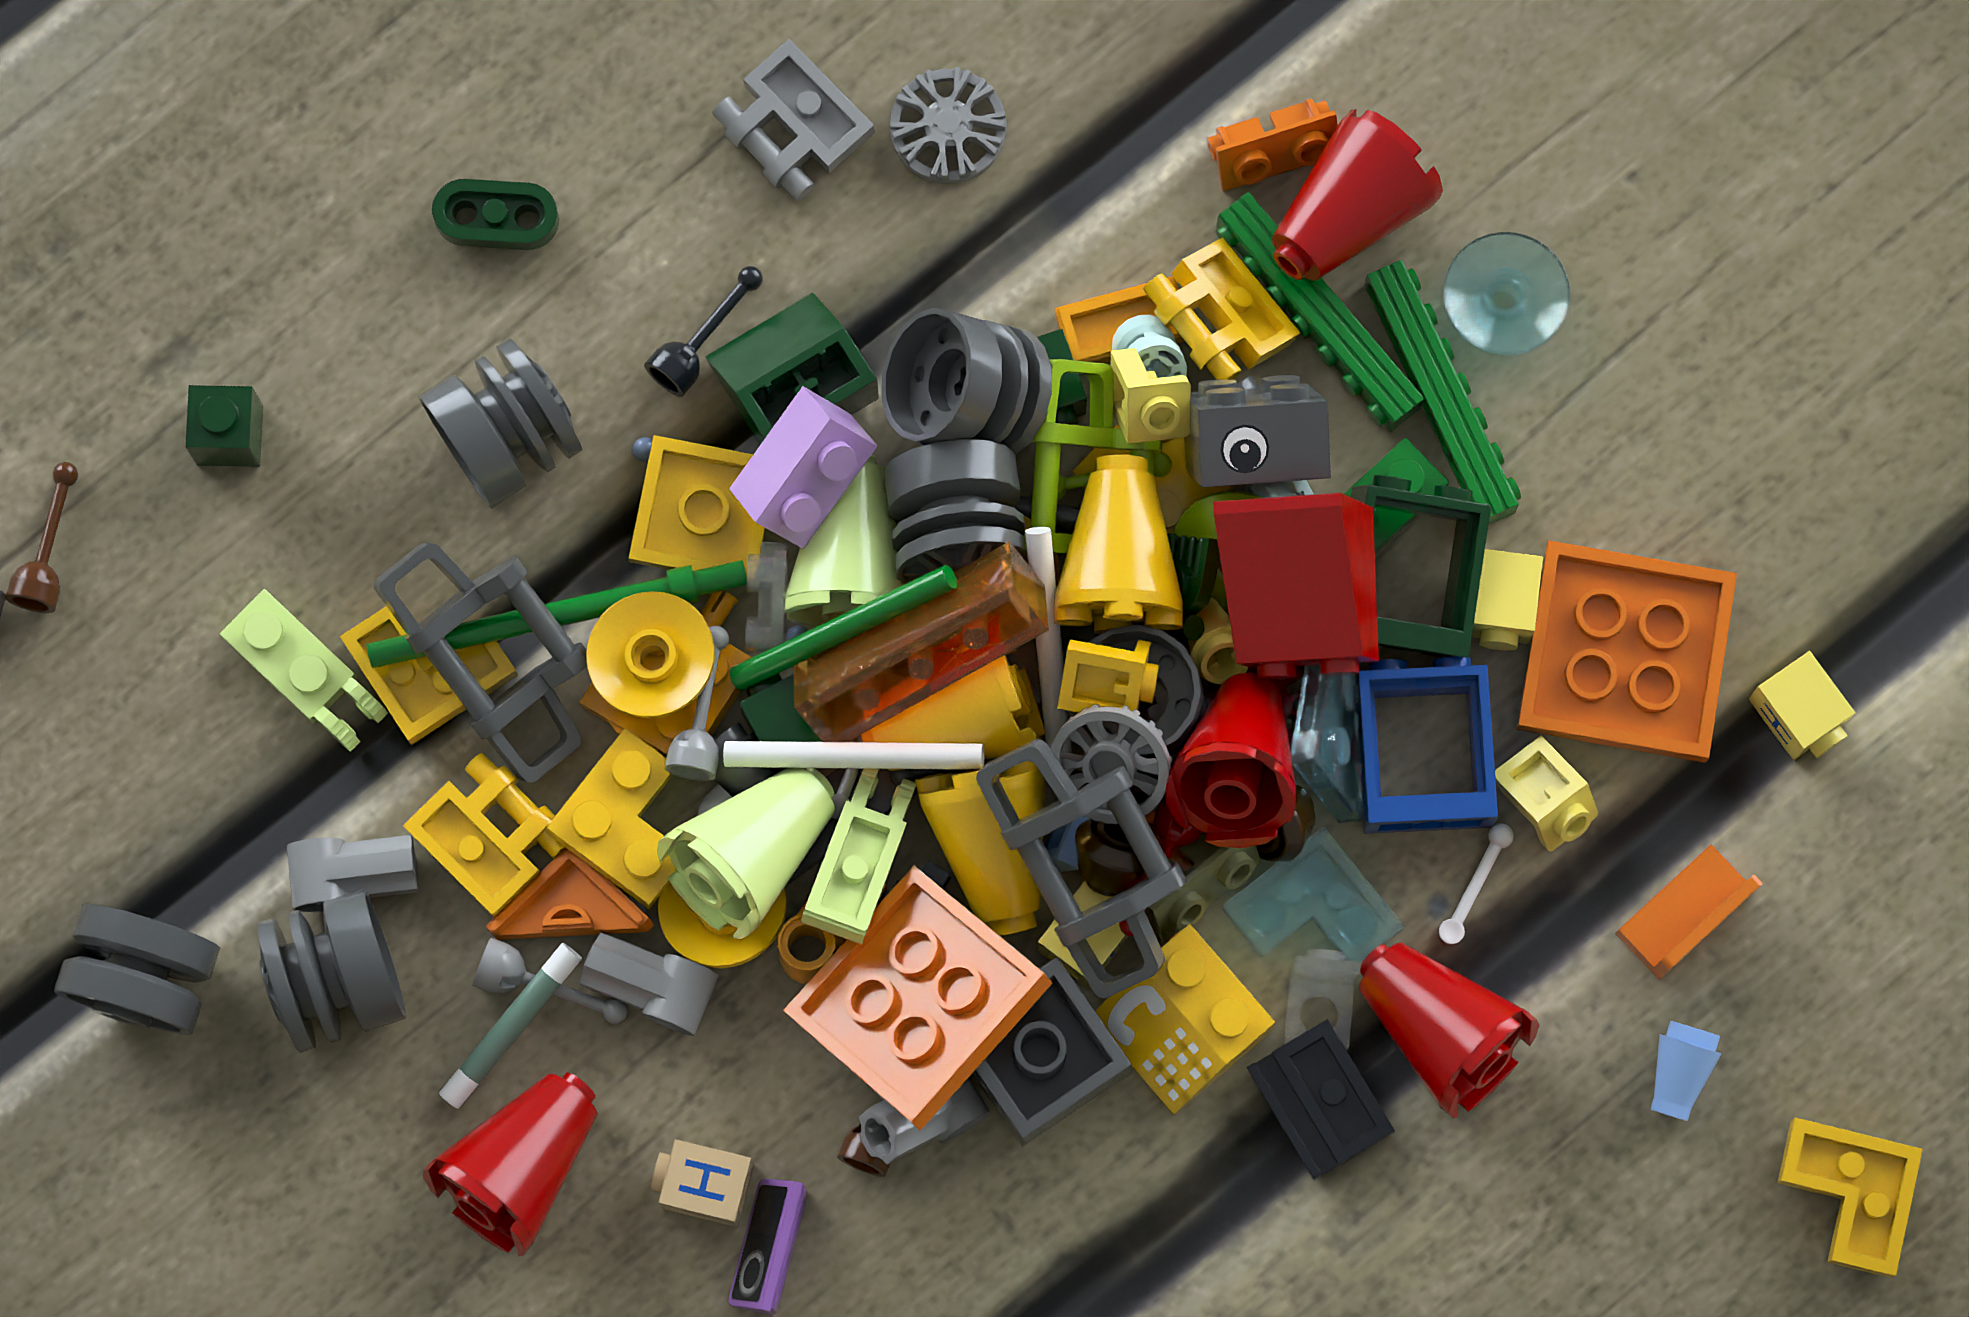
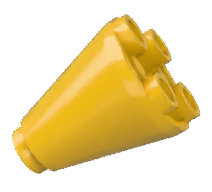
(1119, 554)
(970, 837)

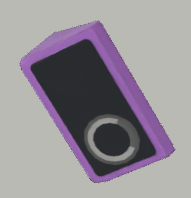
(768, 1246)

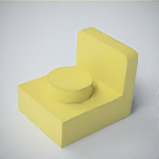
(1148, 405)
(1547, 793)

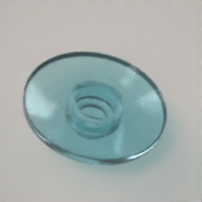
(1512, 265)

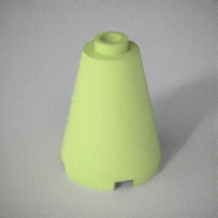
(847, 556)
(748, 847)

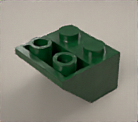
(791, 351)

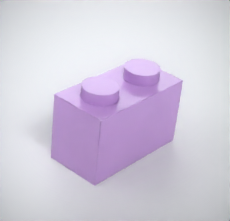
(803, 467)

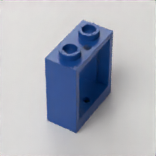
(1432, 811)

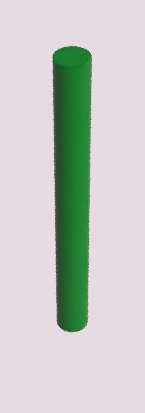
(843, 627)

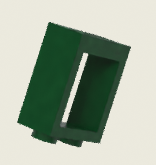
(1465, 567)

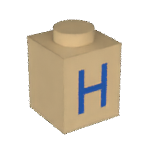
(702, 1182)

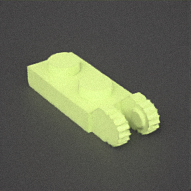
(298, 665)
(857, 861)

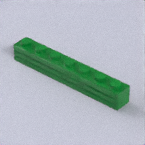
(1323, 317)
(1445, 392)

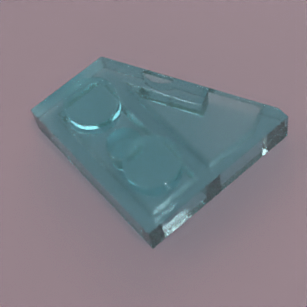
(1328, 742)

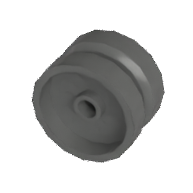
(134, 978)

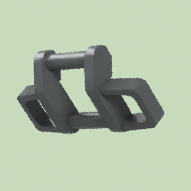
(491, 715)
(1072, 804)

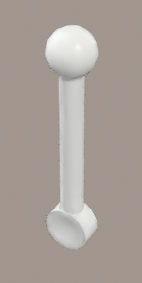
(1452, 930)

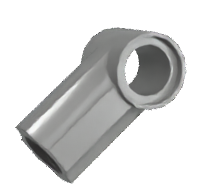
(332, 868)
(664, 988)
(892, 1136)

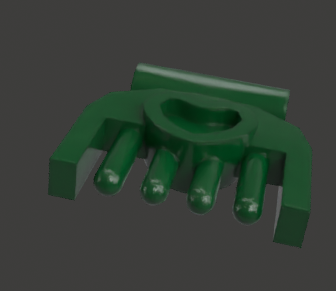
(1196, 571)

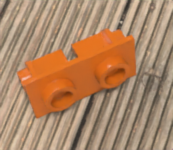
(1250, 154)

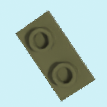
(1209, 877)

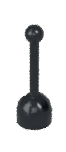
(677, 364)

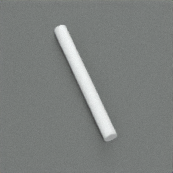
(1049, 643)
(853, 755)

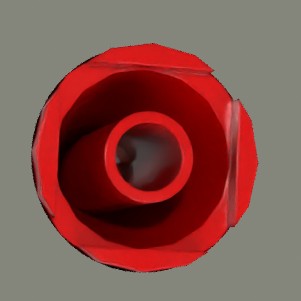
(1354, 196)
(1236, 767)
(1445, 1024)
(516, 1161)

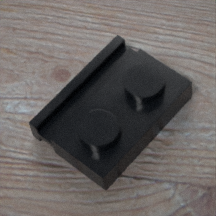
(1320, 1099)

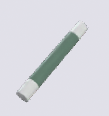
(510, 1025)

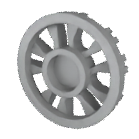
(948, 125)
(1114, 752)

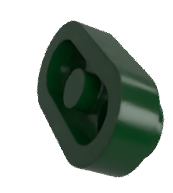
(497, 210)

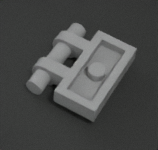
(807, 106)

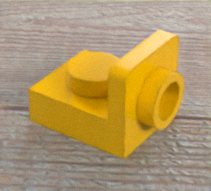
(1106, 677)

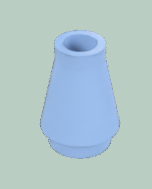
(1683, 1068)

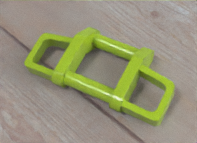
(1097, 435)

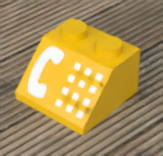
(1185, 1021)

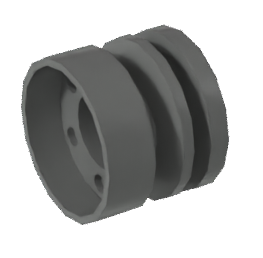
(965, 380)
(501, 422)
(952, 505)
(1178, 691)
(330, 971)

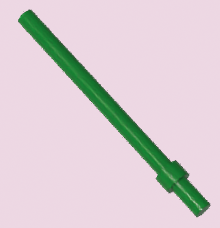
(679, 582)

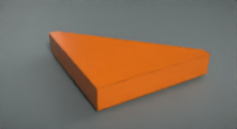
(568, 901)

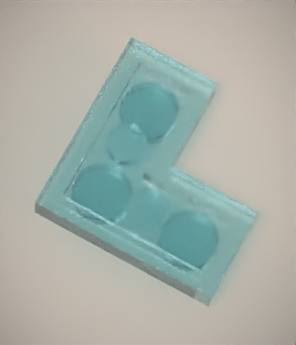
(1316, 887)

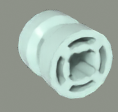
(1153, 343)

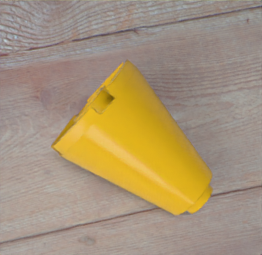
(984, 707)

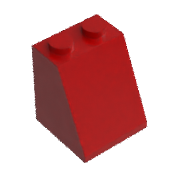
(1299, 582)

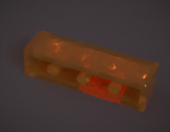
(923, 650)

